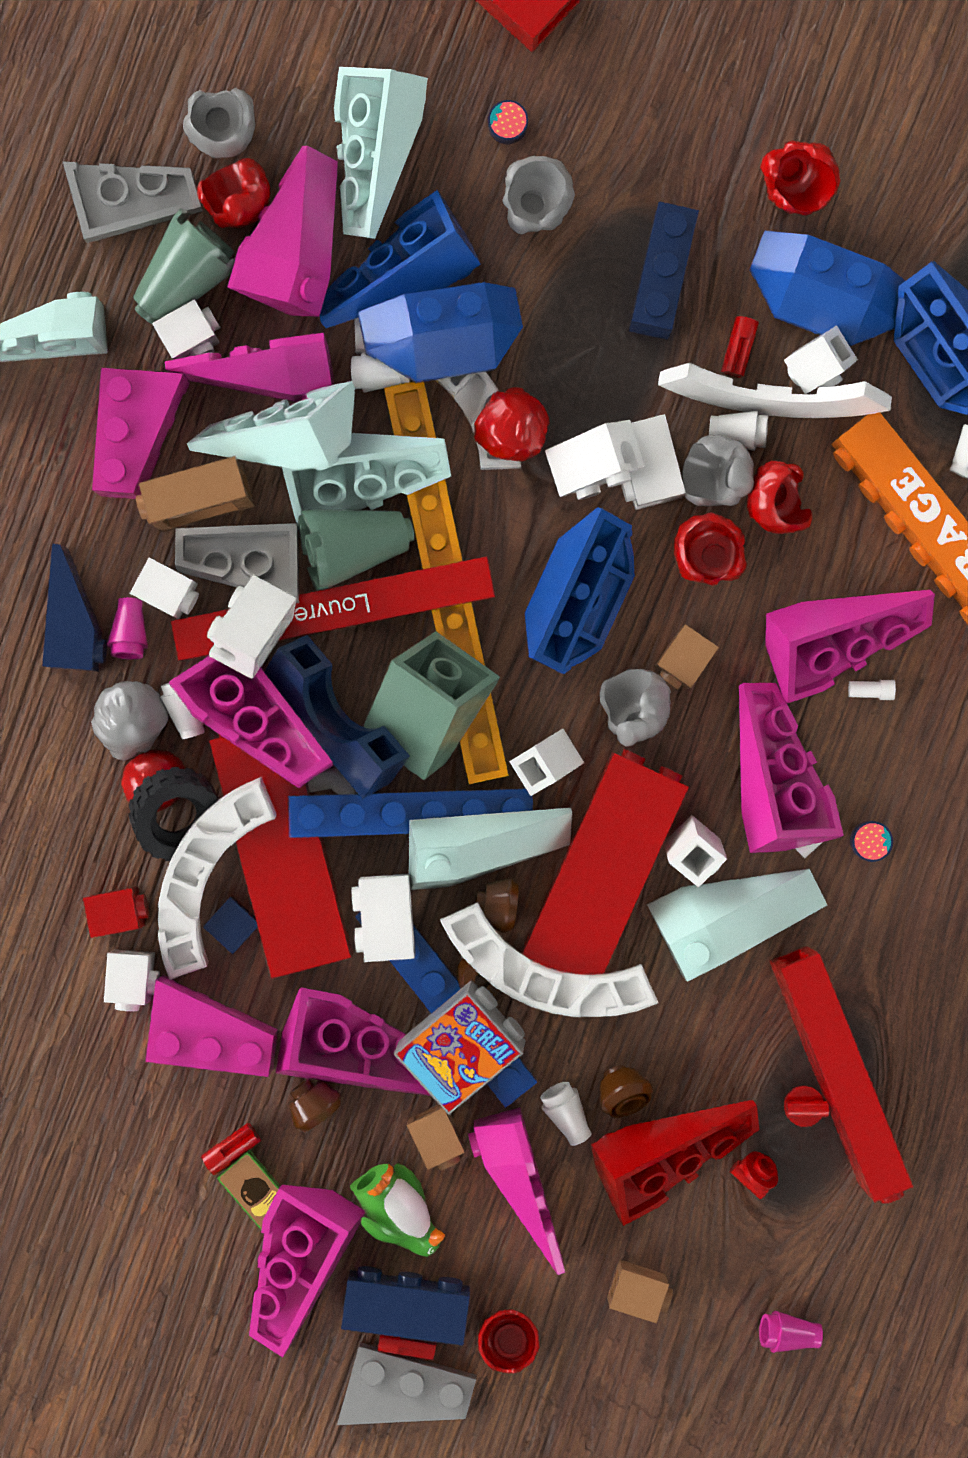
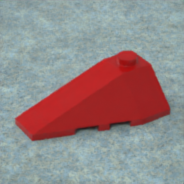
(655, 1155)

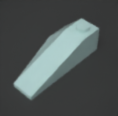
(470, 846)

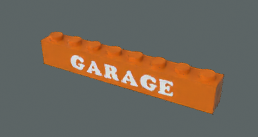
(911, 500)

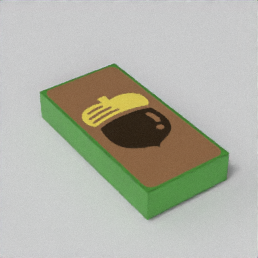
(250, 1186)

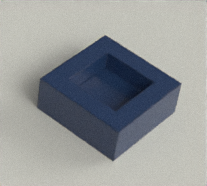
(231, 925)

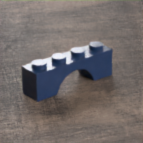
(361, 754)

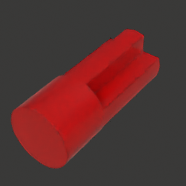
(739, 346)
(230, 1149)
(407, 1347)

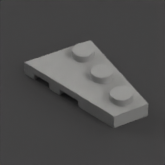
(128, 198)
(239, 552)
(403, 1390)

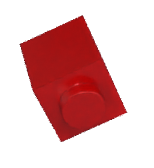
(115, 911)

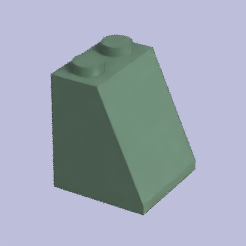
(431, 701)

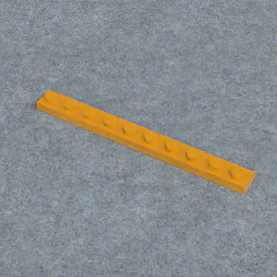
(438, 547)

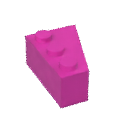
(131, 427)
(205, 1034)

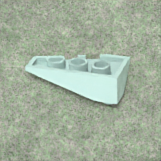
(378, 126)
(56, 330)
(286, 435)
(369, 472)
(731, 916)

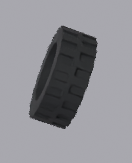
(156, 791)

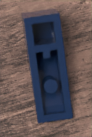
(71, 628)

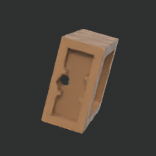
(195, 495)

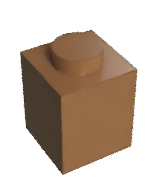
(685, 658)
(436, 1137)
(639, 1291)

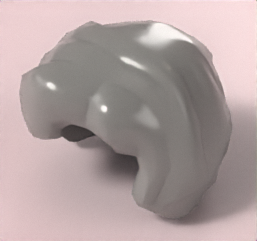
(220, 122)
(537, 194)
(717, 472)
(636, 705)
(128, 718)

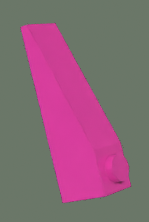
(282, 372)
(342, 1044)

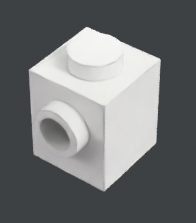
(188, 331)
(820, 361)
(165, 589)
(546, 762)
(695, 851)
(129, 979)

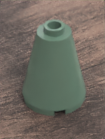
(183, 268)
(350, 542)

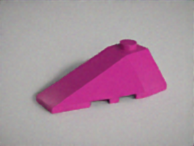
(291, 247)
(828, 636)
(252, 717)
(780, 789)
(511, 1164)
(301, 1247)

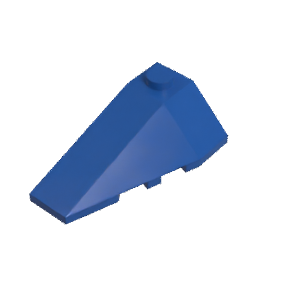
(420, 256)

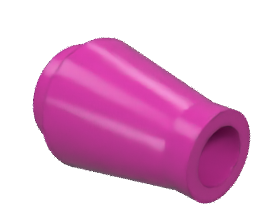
(128, 630)
(788, 1333)

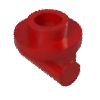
(805, 1106)
(756, 1173)

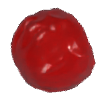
(801, 177)
(235, 193)
(512, 425)
(776, 499)
(710, 549)

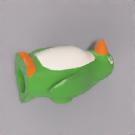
(396, 1209)

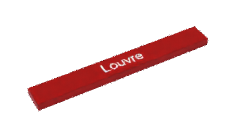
(360, 603)

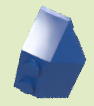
(825, 286)
(443, 330)
(934, 334)
(580, 591)

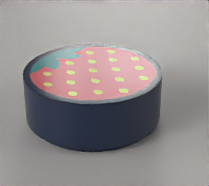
(508, 122)
(871, 841)

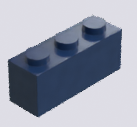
(663, 270)
(406, 1306)

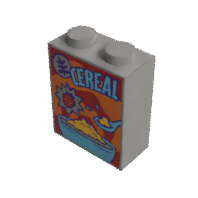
(461, 1046)

